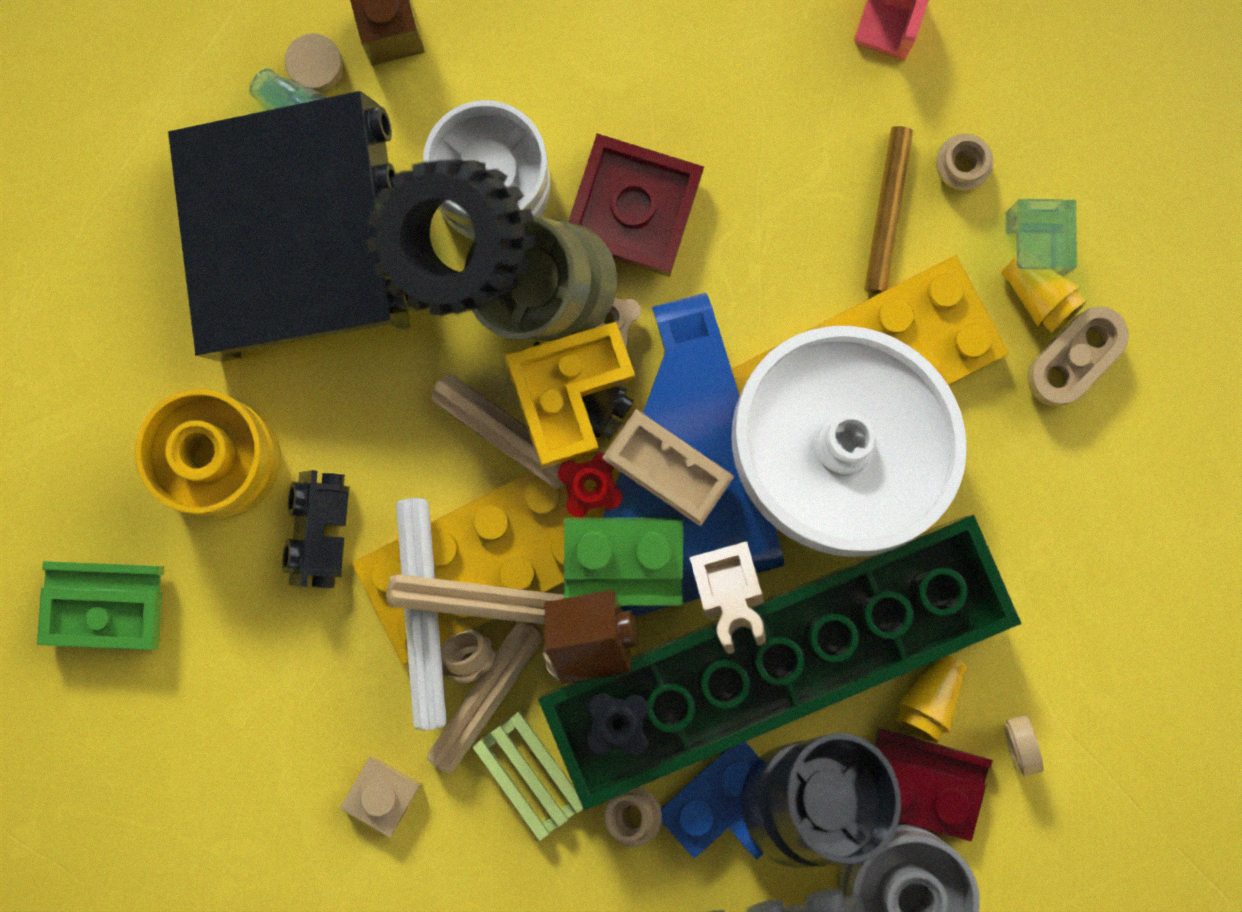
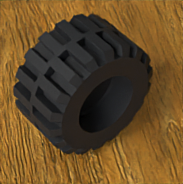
(406, 243)

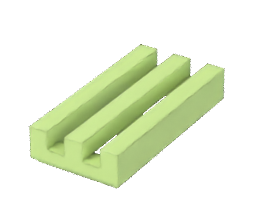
(557, 815)

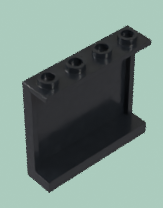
(280, 224)

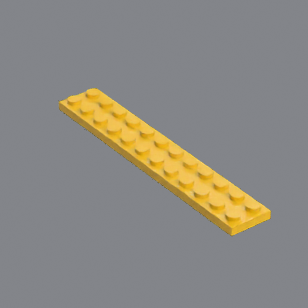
(518, 529)

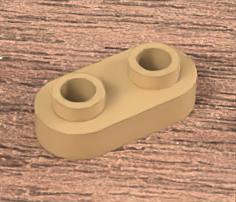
(1076, 358)

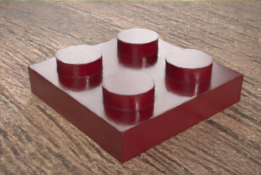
(636, 202)

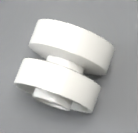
(502, 140)

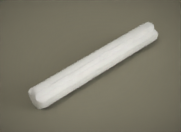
(421, 625)

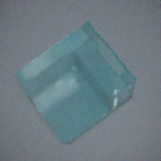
(1044, 233)

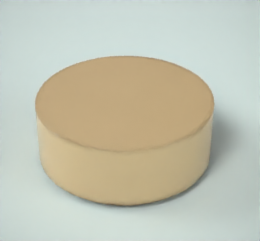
(314, 62)
(1023, 746)

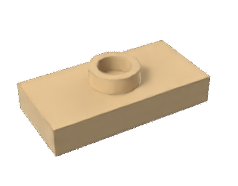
(668, 467)

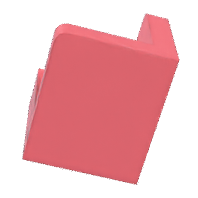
(890, 25)

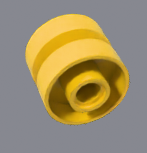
(207, 454)

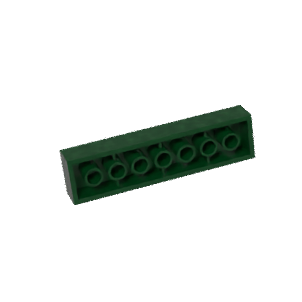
(818, 650)

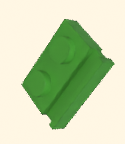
(626, 554)
(100, 605)

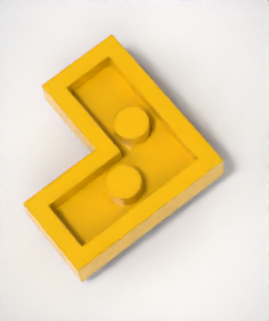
(551, 387)

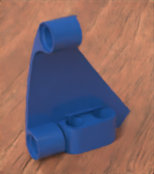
(697, 403)

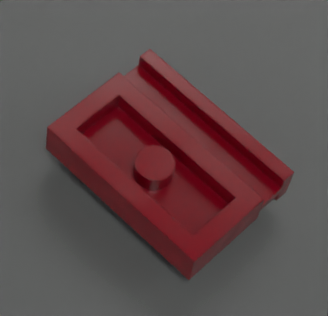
(936, 783)

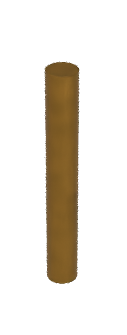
(888, 209)

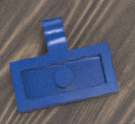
(712, 803)

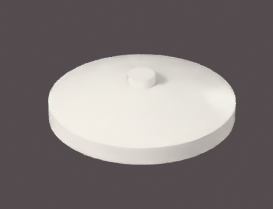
(848, 441)

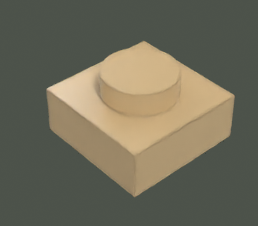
(380, 796)

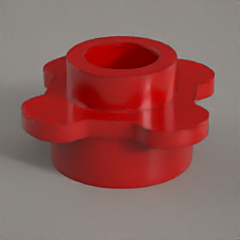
(582, 500)

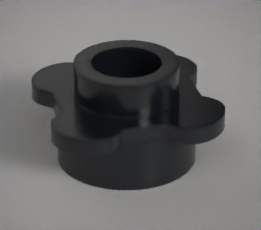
(605, 712)

